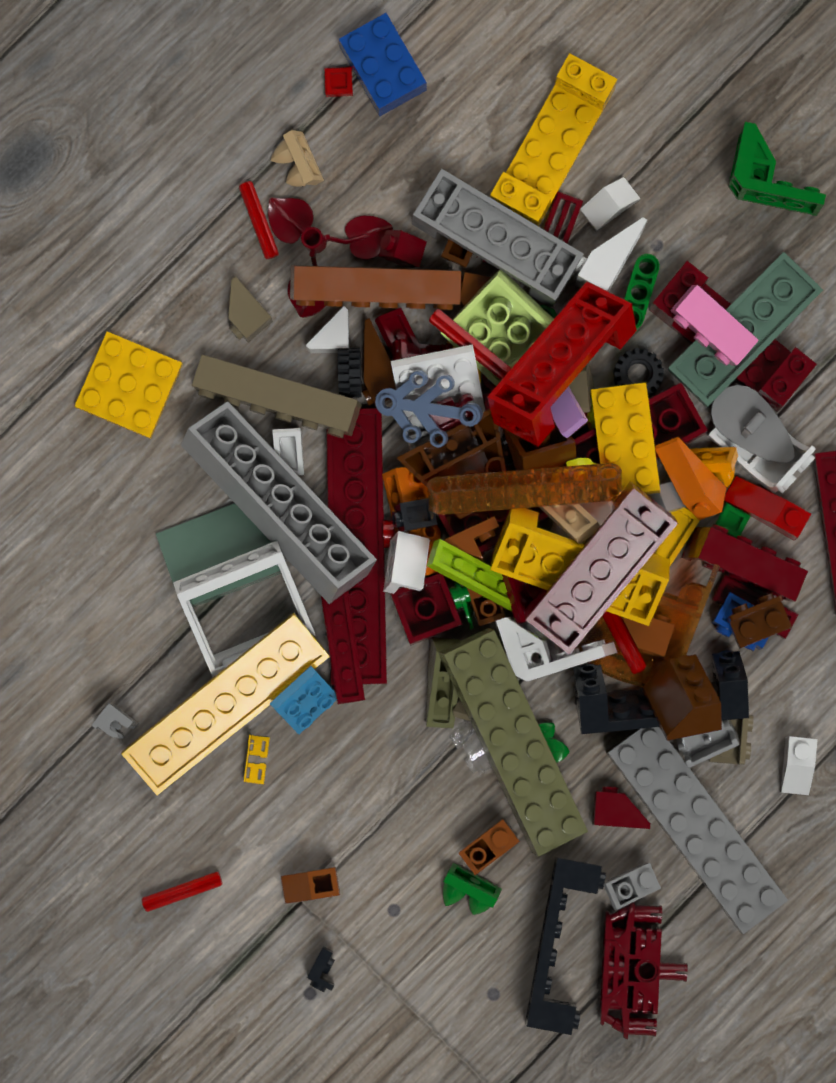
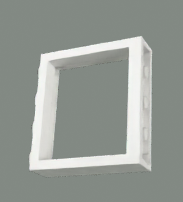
(227, 573)

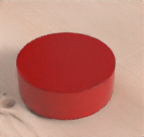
(388, 532)

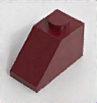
(617, 810)

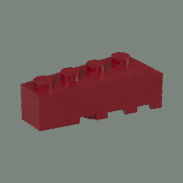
(746, 562)

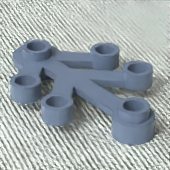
(423, 408)

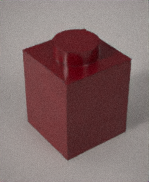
(402, 248)

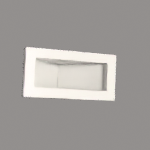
(609, 203)
(332, 335)
(289, 447)

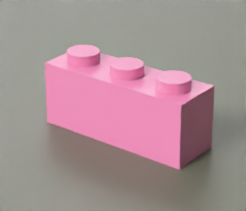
(713, 326)

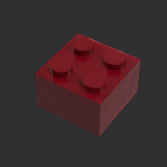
(426, 611)

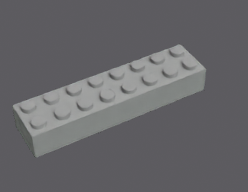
(278, 502)
(697, 827)

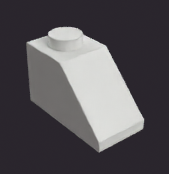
(798, 765)

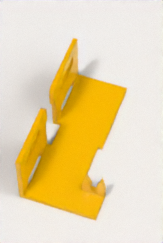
(253, 778)

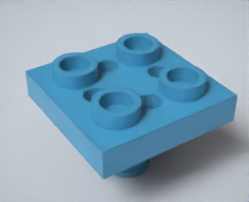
(304, 700)

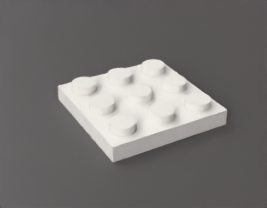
(456, 362)

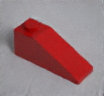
(767, 508)

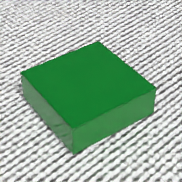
(732, 520)

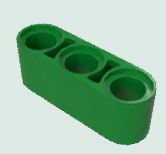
(646, 283)

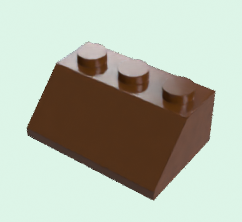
(683, 699)

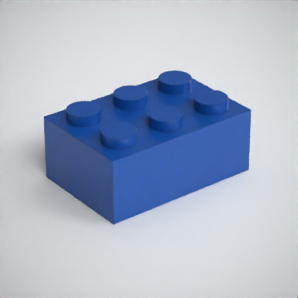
(382, 64)

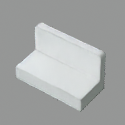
(406, 562)

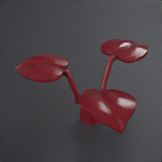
(295, 217)

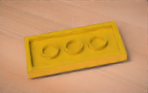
(626, 434)

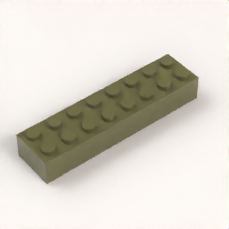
(513, 742)

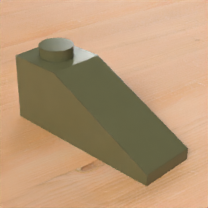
(440, 689)

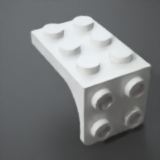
(769, 474)

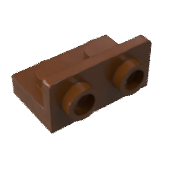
(759, 621)

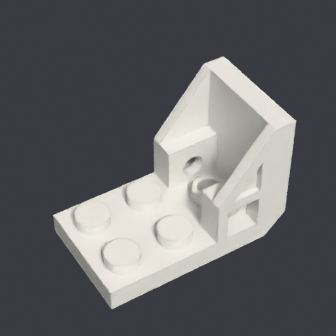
(526, 644)

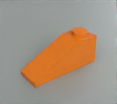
(692, 479)

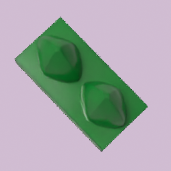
(462, 882)

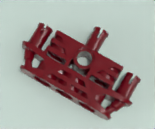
(616, 969)

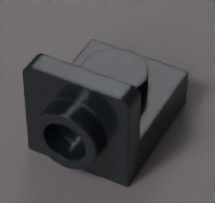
(413, 515)
(322, 964)

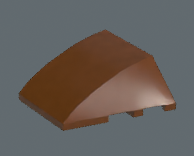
(468, 451)

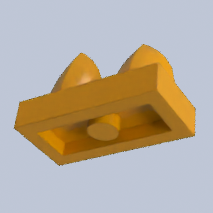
(719, 461)

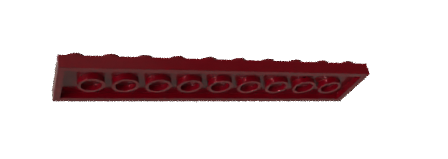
(357, 501)

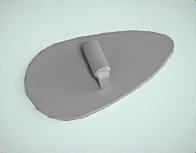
(751, 424)

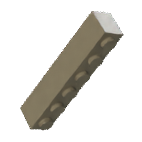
(276, 395)

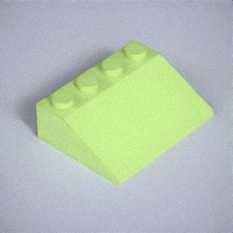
(502, 320)

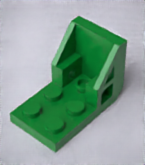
(756, 160)

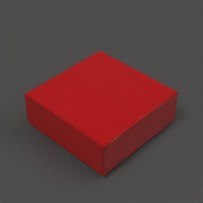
(338, 82)

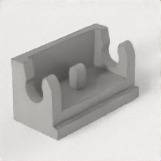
(110, 719)
(707, 745)

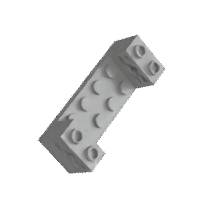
(497, 236)

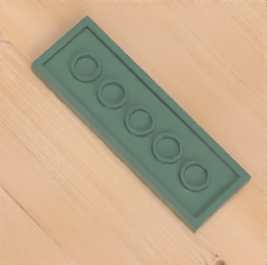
(764, 311)

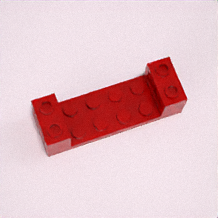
(555, 359)

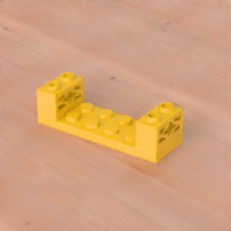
(555, 139)
(542, 556)

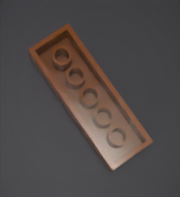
(379, 285)

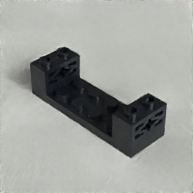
(630, 709)
(545, 1012)

